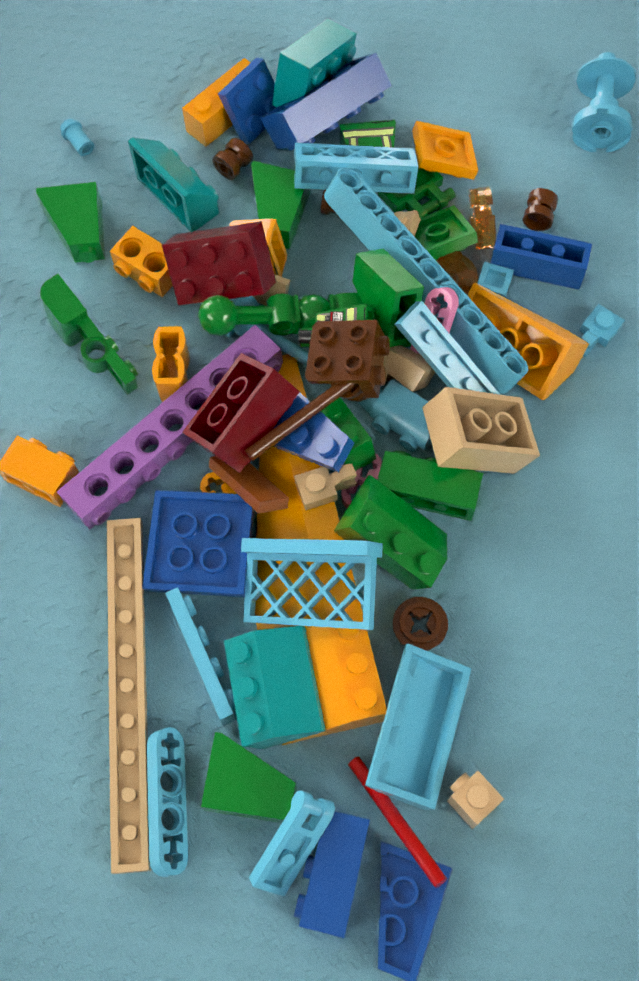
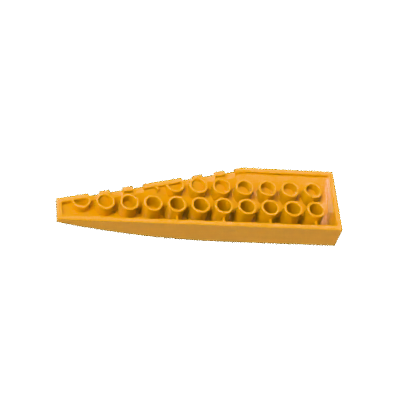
(340, 656)

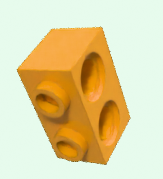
(148, 259)

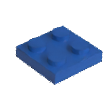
(248, 99)

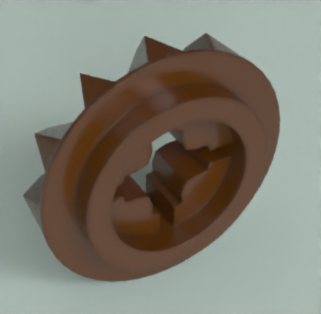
(420, 608)

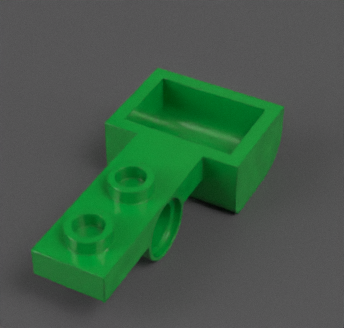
(73, 325)

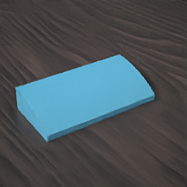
(418, 728)

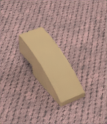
(407, 368)

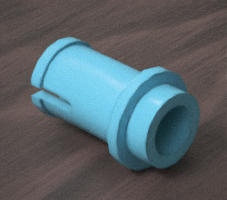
(72, 131)

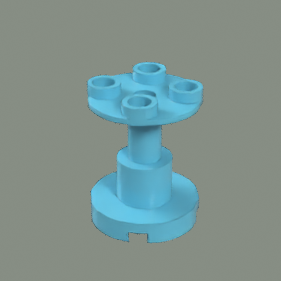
(603, 121)

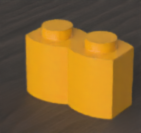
(170, 361)

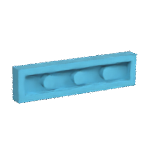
(441, 350)
(208, 668)

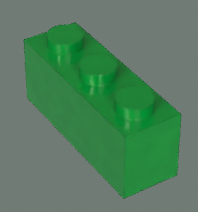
(431, 487)

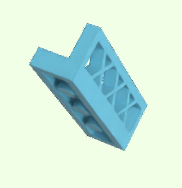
(381, 171)

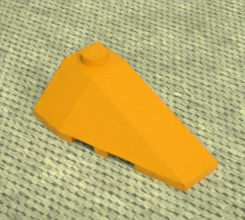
(546, 347)

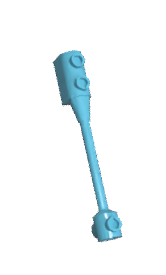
(395, 408)

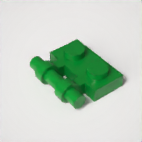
(426, 184)

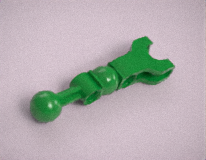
(283, 312)

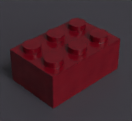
(219, 262)
(241, 411)

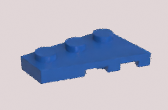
(316, 439)
(406, 912)

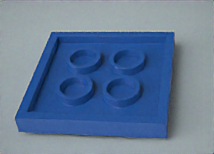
(198, 543)

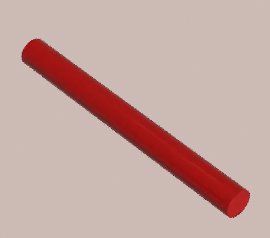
(400, 826)

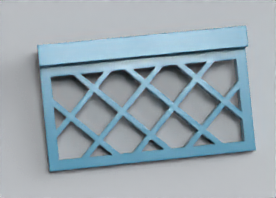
(319, 552)

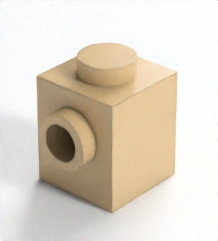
(473, 798)

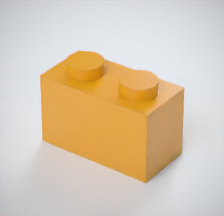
(37, 469)

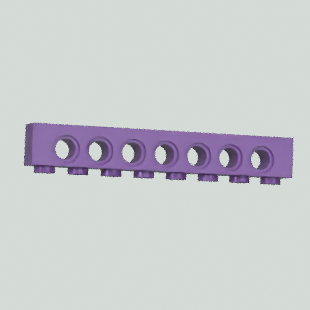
(154, 430)

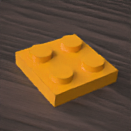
(444, 150)

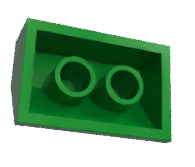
(411, 543)

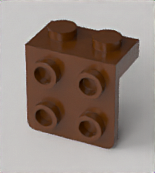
(348, 354)

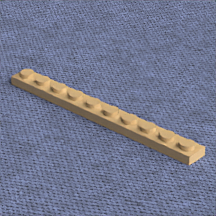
(127, 698)

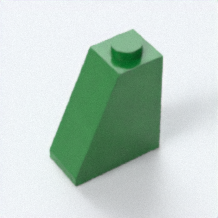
(278, 198)
(76, 217)
(387, 288)
(245, 784)

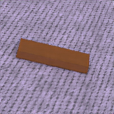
(251, 486)

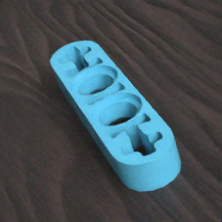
(173, 801)

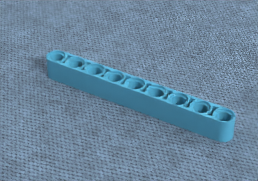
(380, 229)

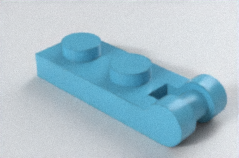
(292, 843)

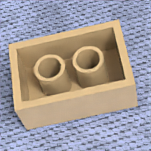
(480, 431)

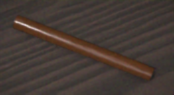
(297, 419)

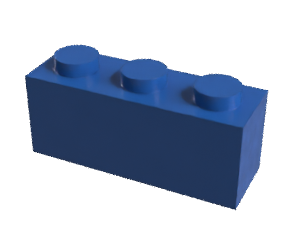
(542, 256)
(333, 876)

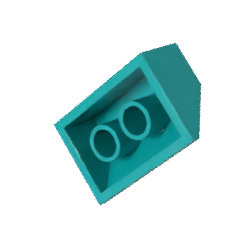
(312, 60)
(173, 183)
(273, 686)

